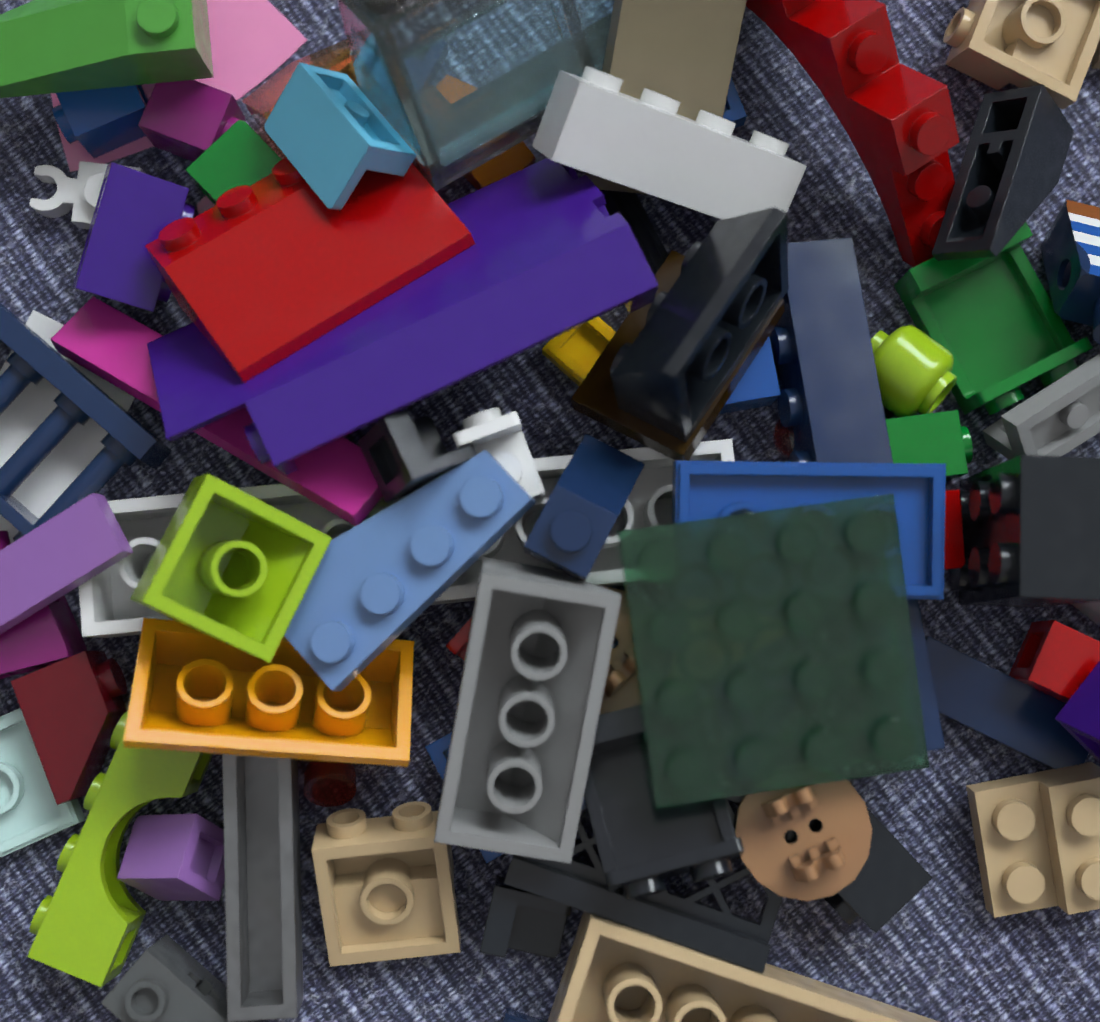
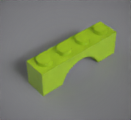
(92, 915)

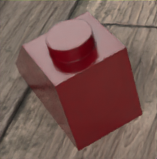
(72, 718)

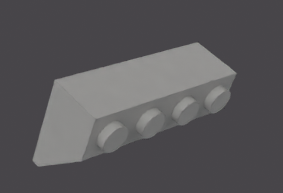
(526, 711)

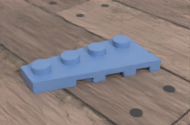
(399, 564)

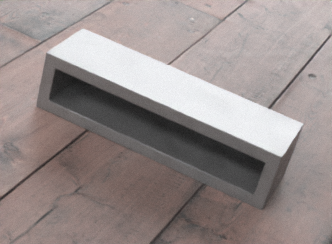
(262, 888)

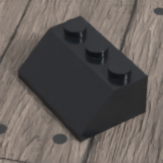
(704, 323)

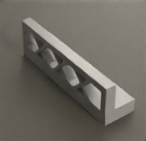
(1053, 418)

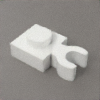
(72, 194)

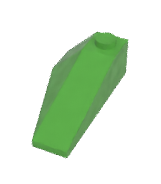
(102, 45)

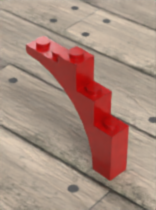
(891, 112)

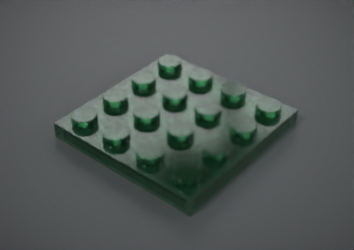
(773, 649)

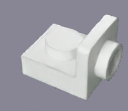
(505, 440)

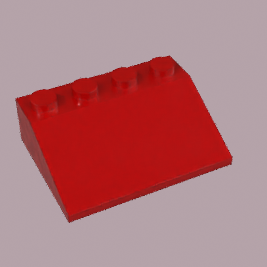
(284, 269)

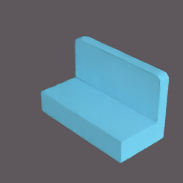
(334, 133)

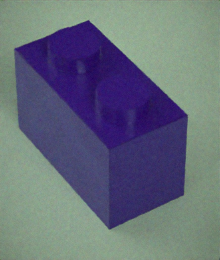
(125, 219)

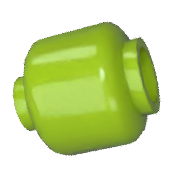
(912, 371)

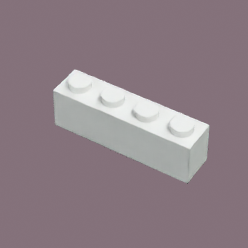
(663, 152)

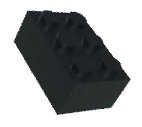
(1031, 533)

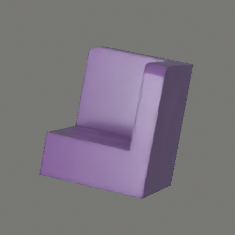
(175, 858)

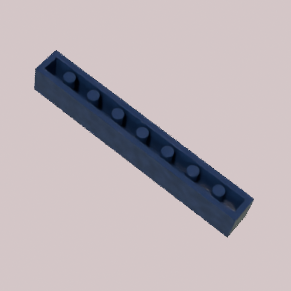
(835, 392)

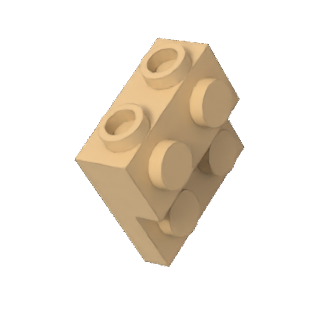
(1026, 43)
(1039, 840)
(385, 886)

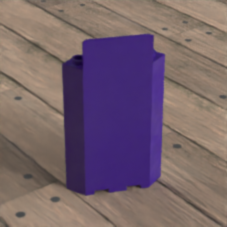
(537, 269)

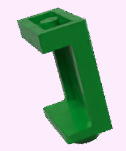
(992, 322)

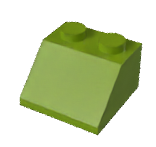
(231, 567)

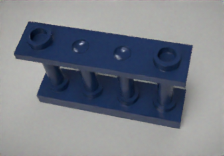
(76, 404)

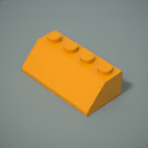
(222, 701)

